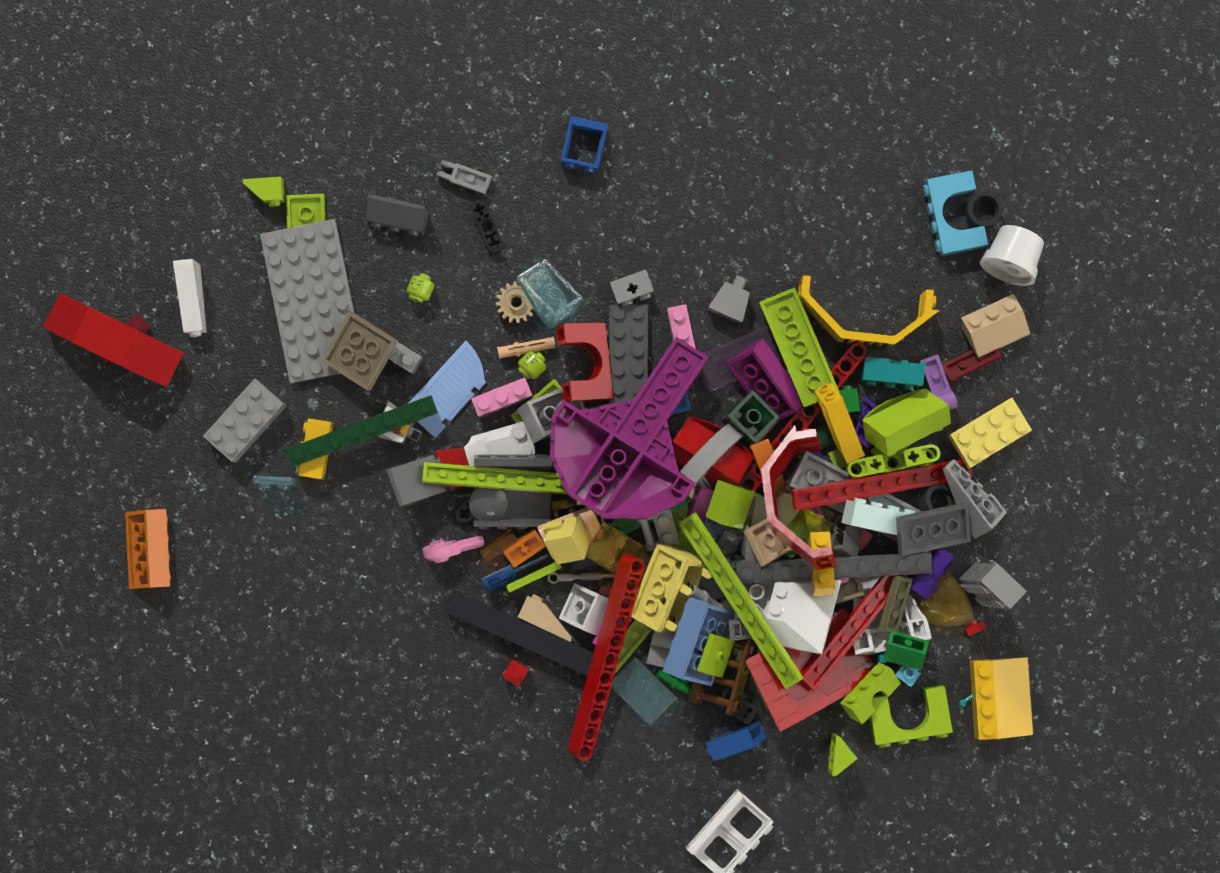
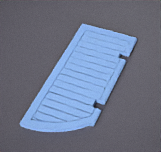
(452, 387)

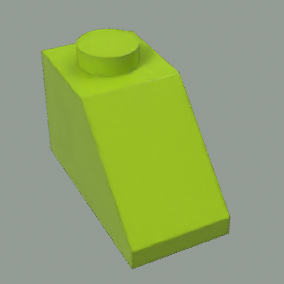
(268, 189)

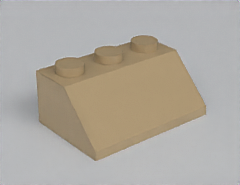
(995, 325)

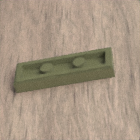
(895, 604)

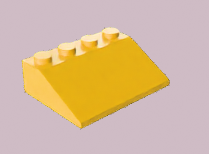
(1001, 698)

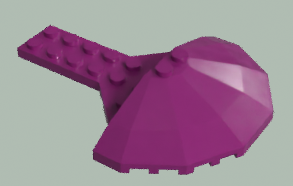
(622, 453)

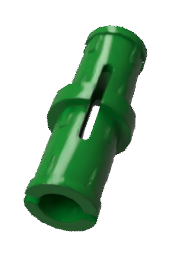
(675, 682)

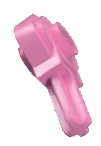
(440, 550)

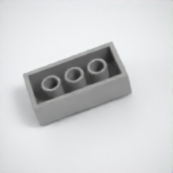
(244, 420)

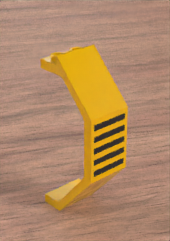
(840, 335)

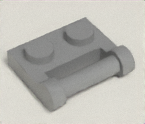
(665, 530)

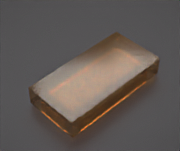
(498, 545)

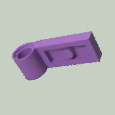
(938, 382)

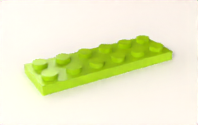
(797, 344)

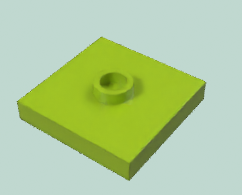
(715, 655)

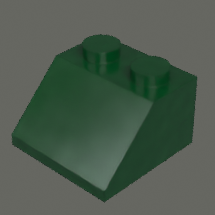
(751, 418)

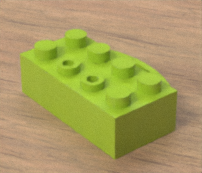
(905, 420)

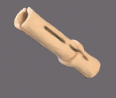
(523, 348)

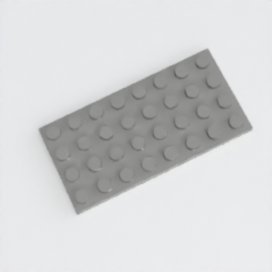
(307, 293)

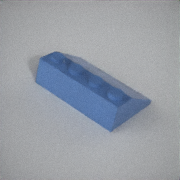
(691, 637)

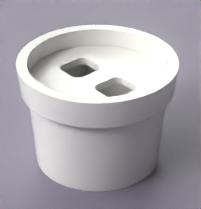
(1014, 256)

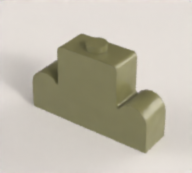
(758, 510)

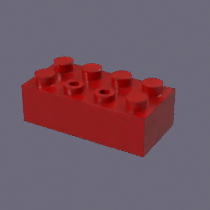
(695, 435)

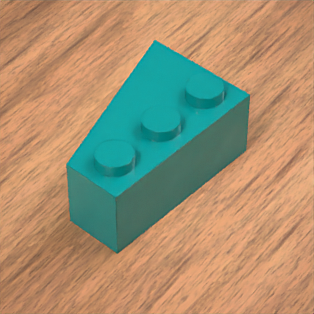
(892, 373)

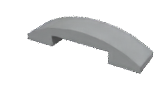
(711, 453)

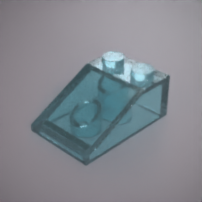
(549, 293)

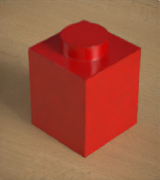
(515, 672)

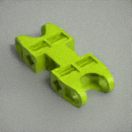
(904, 460)

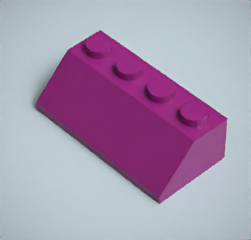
(762, 372)

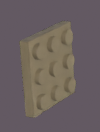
(359, 350)

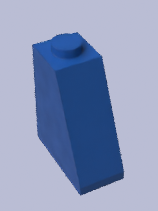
(736, 741)

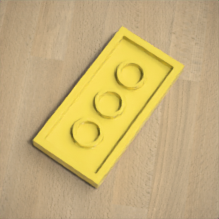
(989, 433)

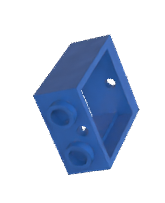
(585, 125)

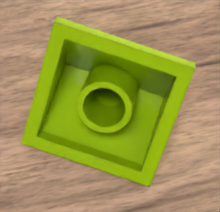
(730, 504)
(840, 755)

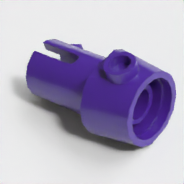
(926, 584)

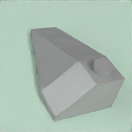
(983, 508)

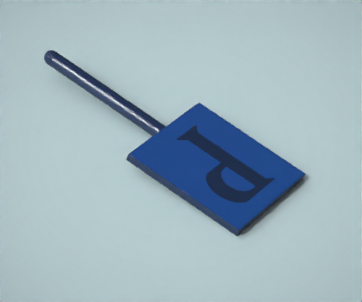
(506, 576)

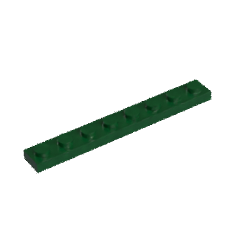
(362, 431)

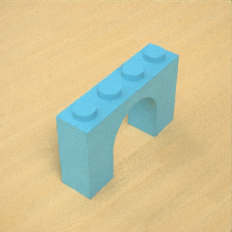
(949, 239)

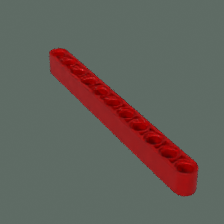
(804, 419)
(606, 656)

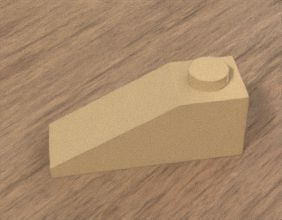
(539, 614)

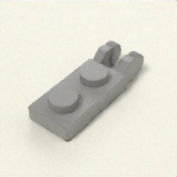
(466, 177)

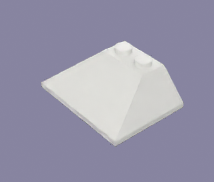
(799, 617)

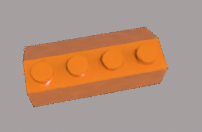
(147, 549)

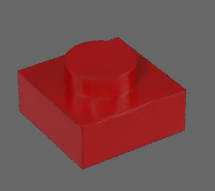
(973, 627)

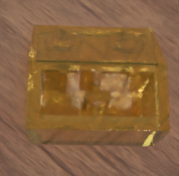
(609, 547)

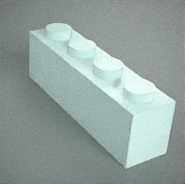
(872, 516)

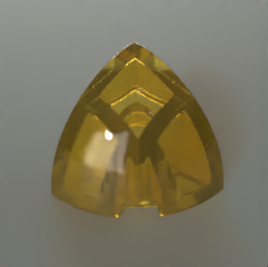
(948, 604)

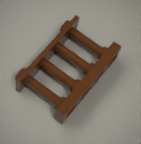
(698, 691)

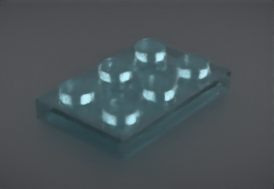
(643, 691)

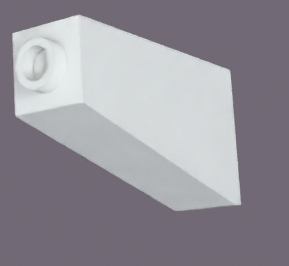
(190, 296)

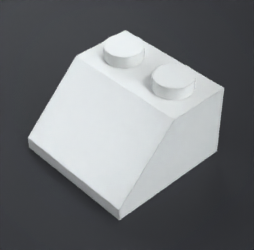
(584, 609)

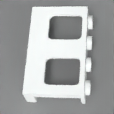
(720, 826)

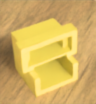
(567, 540)

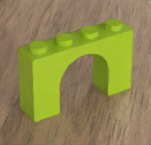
(936, 720)

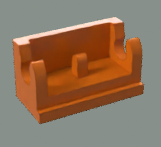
(524, 547)

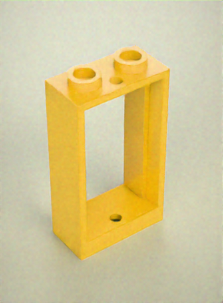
(839, 422)

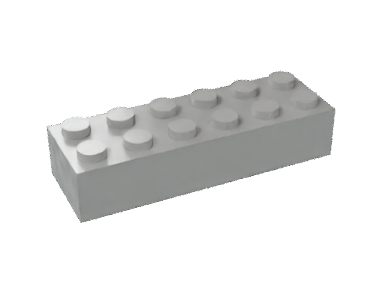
(991, 585)

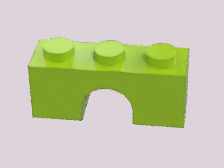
(859, 701)

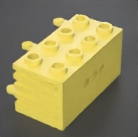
(666, 587)

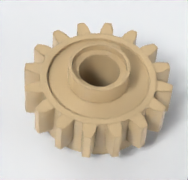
(509, 311)

